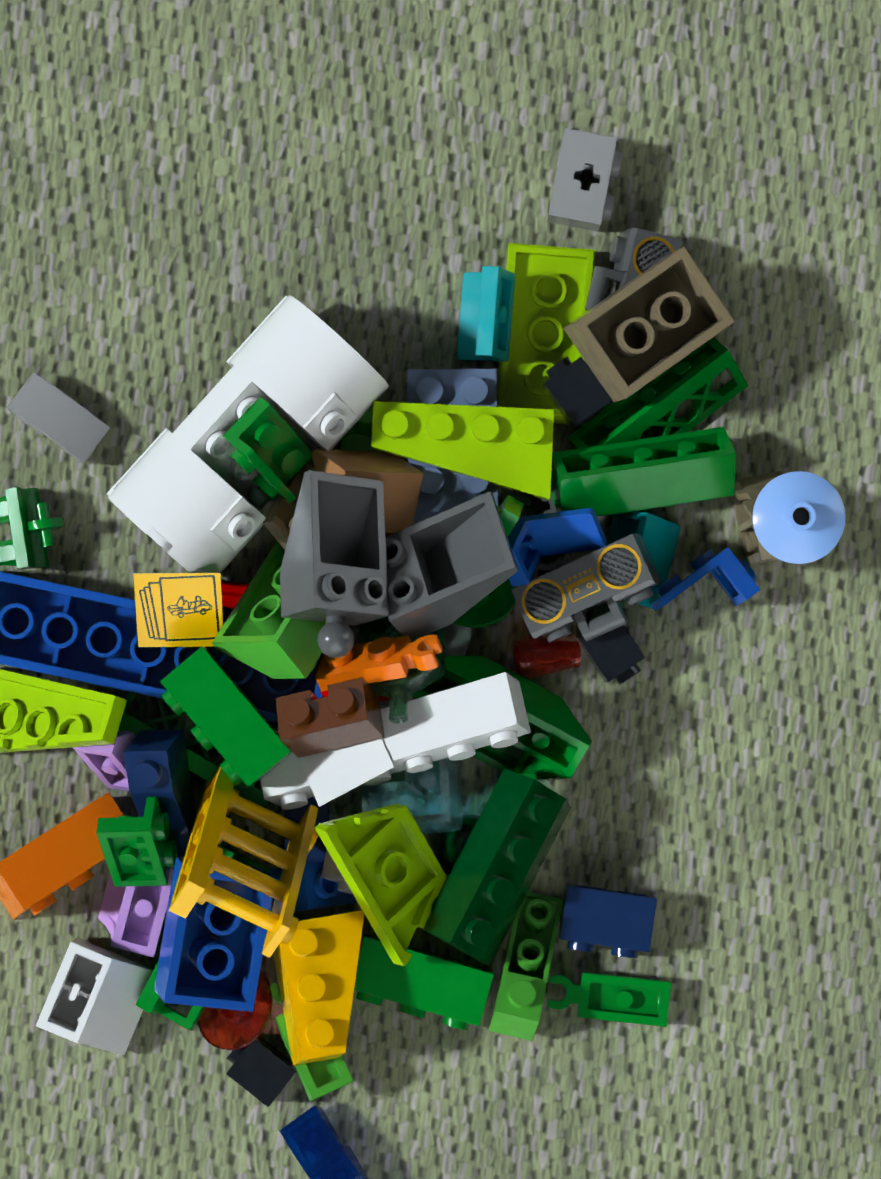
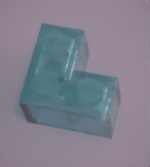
(429, 795)

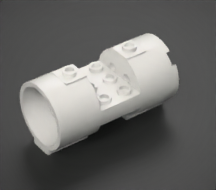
(186, 483)

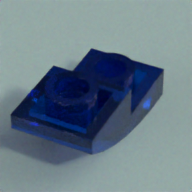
(320, 1148)

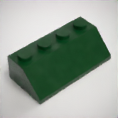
(497, 866)

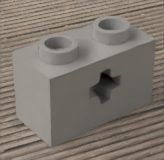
(586, 153)

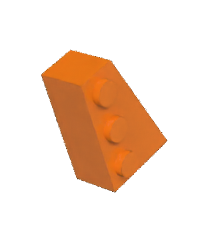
(55, 860)

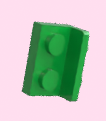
(269, 448)
(138, 847)

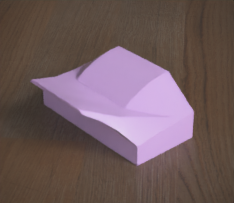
(108, 760)
(135, 915)

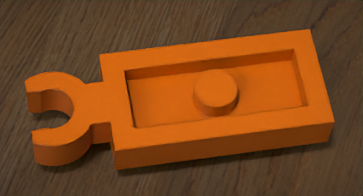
(380, 660)

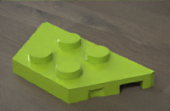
(387, 871)

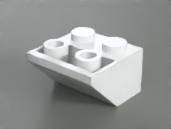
(95, 998)

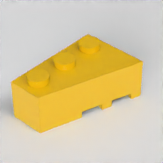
(318, 984)

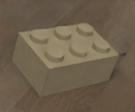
(649, 325)

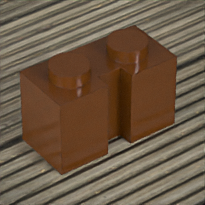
(332, 722)

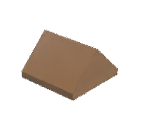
(399, 480)

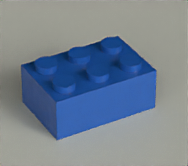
(212, 953)

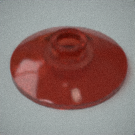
(236, 1030)

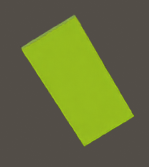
(547, 297)

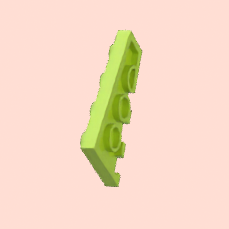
(480, 442)
(54, 714)

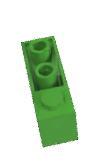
(526, 967)

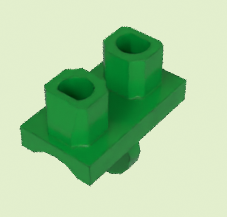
(30, 529)

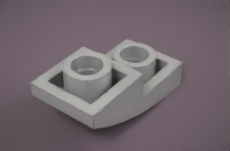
(58, 417)

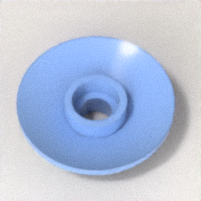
(775, 522)

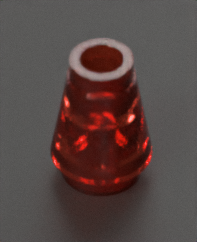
(541, 658)

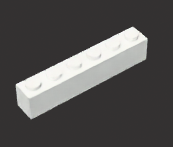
(437, 728)

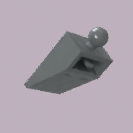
(338, 543)
(446, 566)

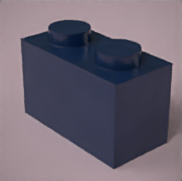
(607, 919)

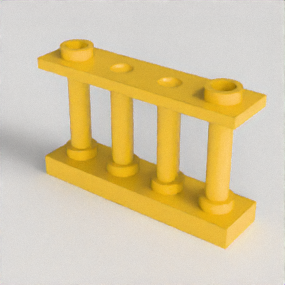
(205, 857)

